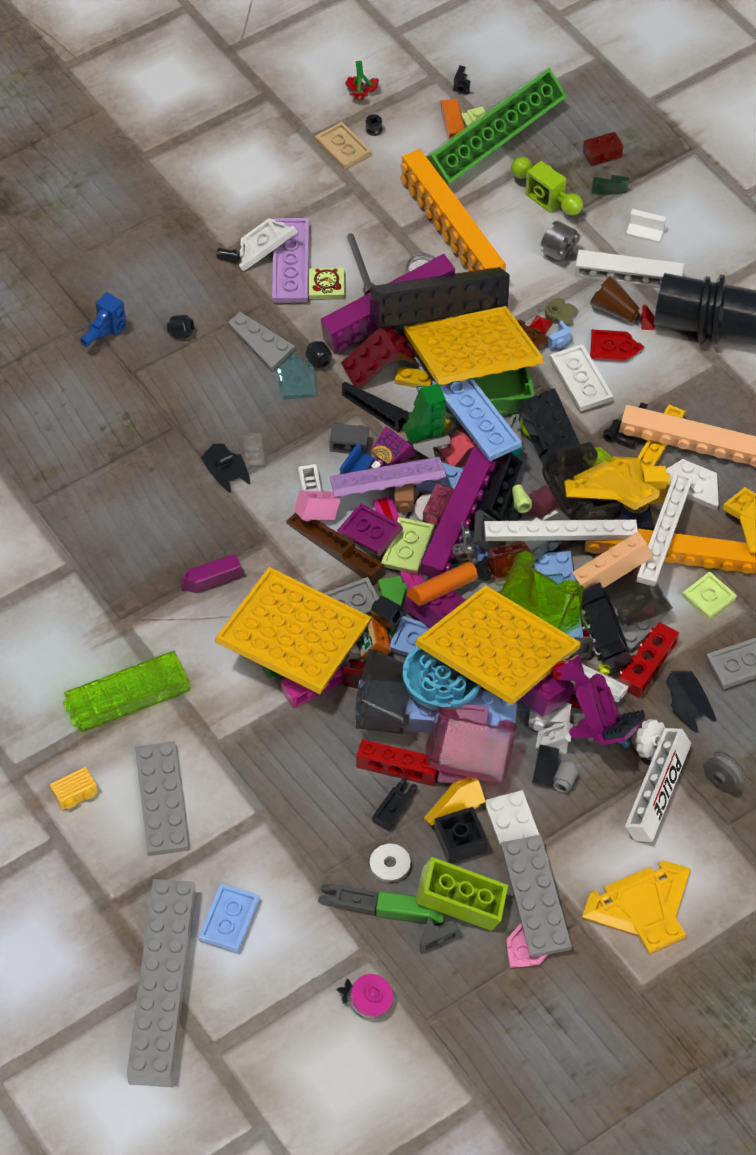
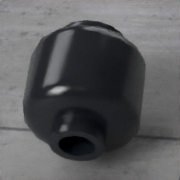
(180, 326)
(318, 354)

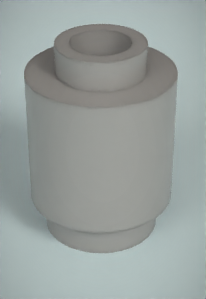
(565, 777)

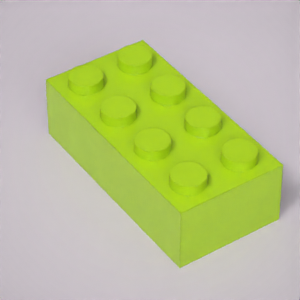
(461, 894)

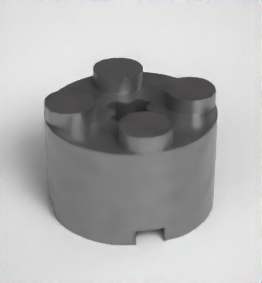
(560, 241)

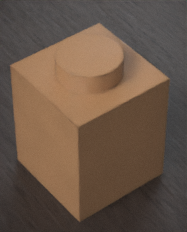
(404, 498)

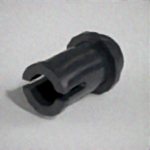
(232, 255)
(611, 433)

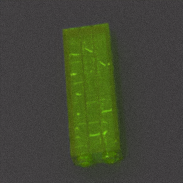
(126, 692)

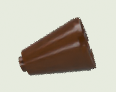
(615, 301)

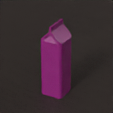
(211, 574)

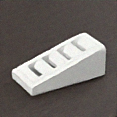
(307, 470)

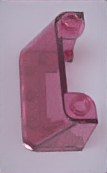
(470, 746)

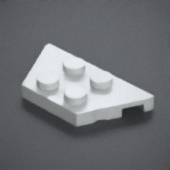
(263, 240)
(704, 484)

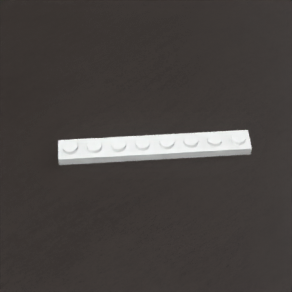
(665, 528)
(559, 530)

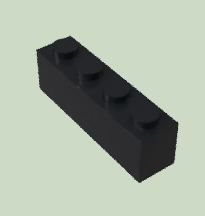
(500, 486)

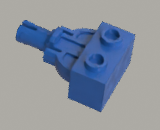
(109, 319)

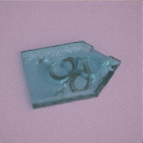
(296, 378)

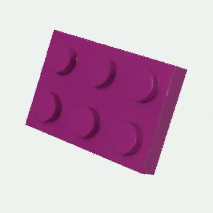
(370, 529)

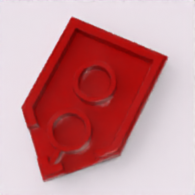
(613, 345)

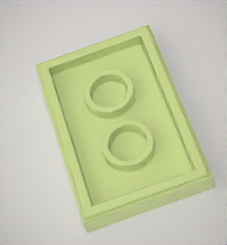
(409, 546)

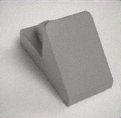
(426, 446)

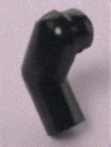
(482, 569)

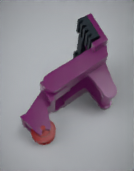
(597, 703)

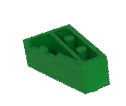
(428, 415)

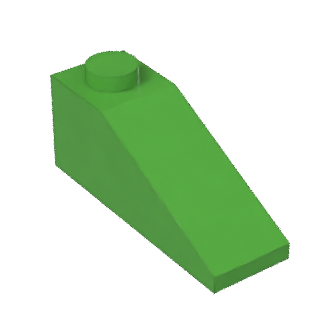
(395, 590)

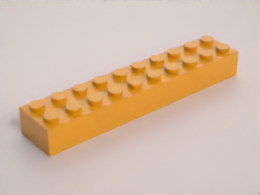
(448, 214)

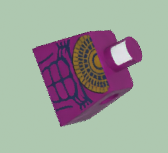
(391, 449)

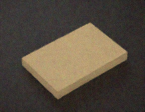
(343, 145)

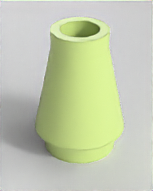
(522, 501)

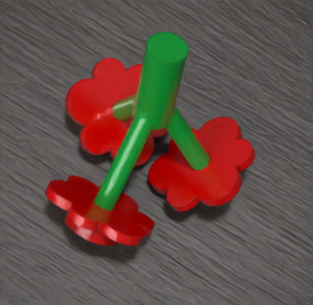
(356, 84)

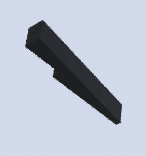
(382, 410)

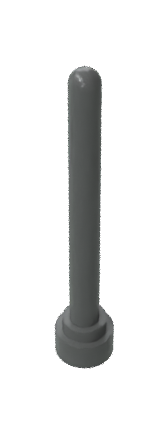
(365, 277)

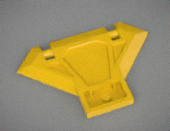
(613, 480)
(744, 508)
(643, 905)

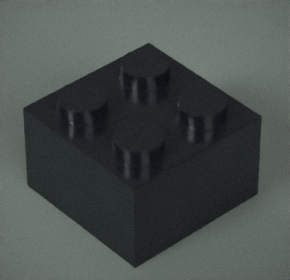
(460, 835)

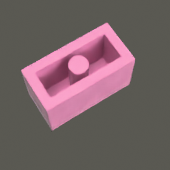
(317, 505)

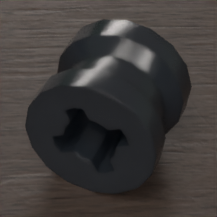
(373, 125)

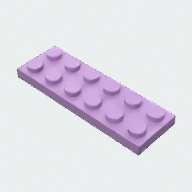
(291, 264)
(387, 476)

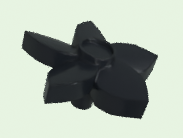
(344, 990)

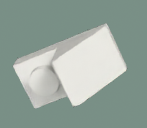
(555, 736)

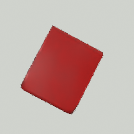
(647, 319)

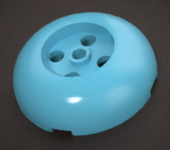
(428, 693)

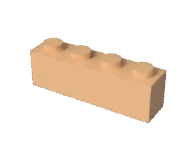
(614, 562)

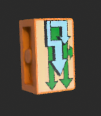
(375, 638)

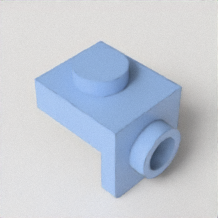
(560, 338)

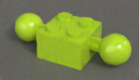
(546, 186)

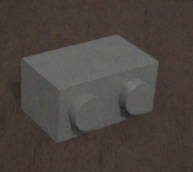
(345, 438)

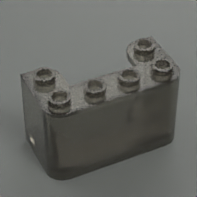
(566, 464)

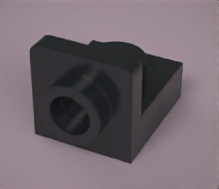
(461, 83)

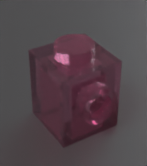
(542, 501)

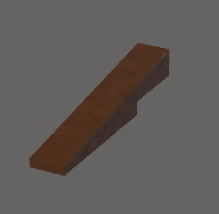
(339, 548)

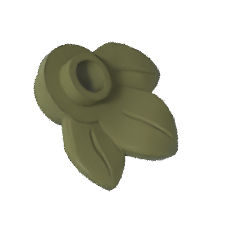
(560, 311)

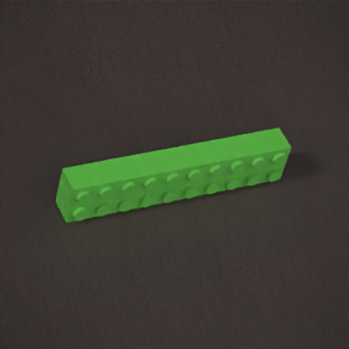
(496, 126)

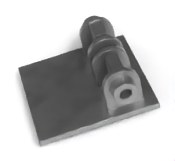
(465, 551)

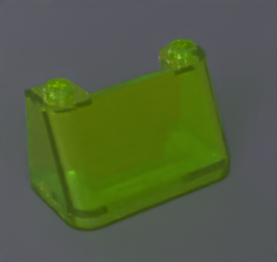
(542, 596)

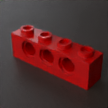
(660, 635)
(395, 762)

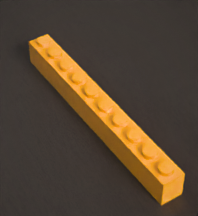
(694, 552)

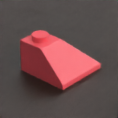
(459, 449)

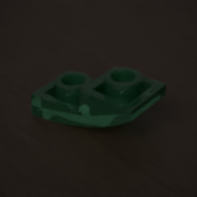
(616, 185)

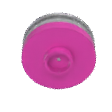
(370, 997)

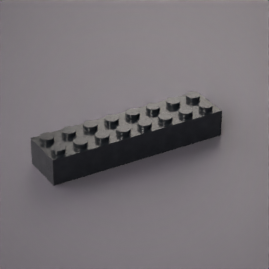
(438, 297)

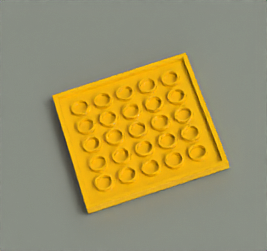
(473, 345)
(293, 630)
(498, 644)

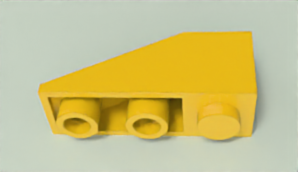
(459, 796)

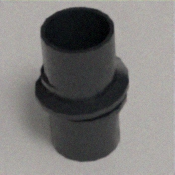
(707, 308)

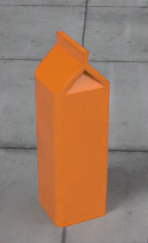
(451, 116)

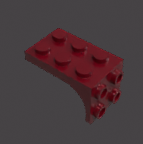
(375, 354)

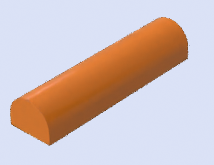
(443, 584)

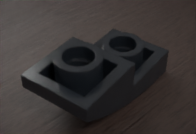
(545, 765)

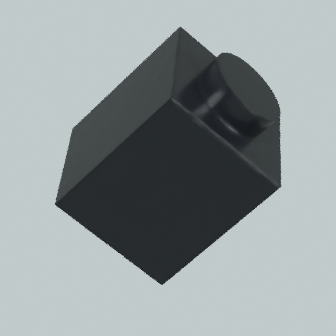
(387, 612)

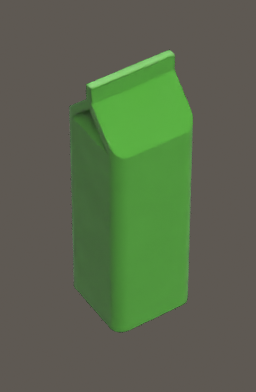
(404, 908)

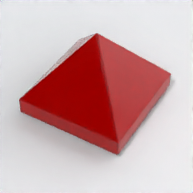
(541, 323)

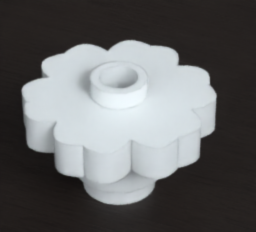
(648, 738)

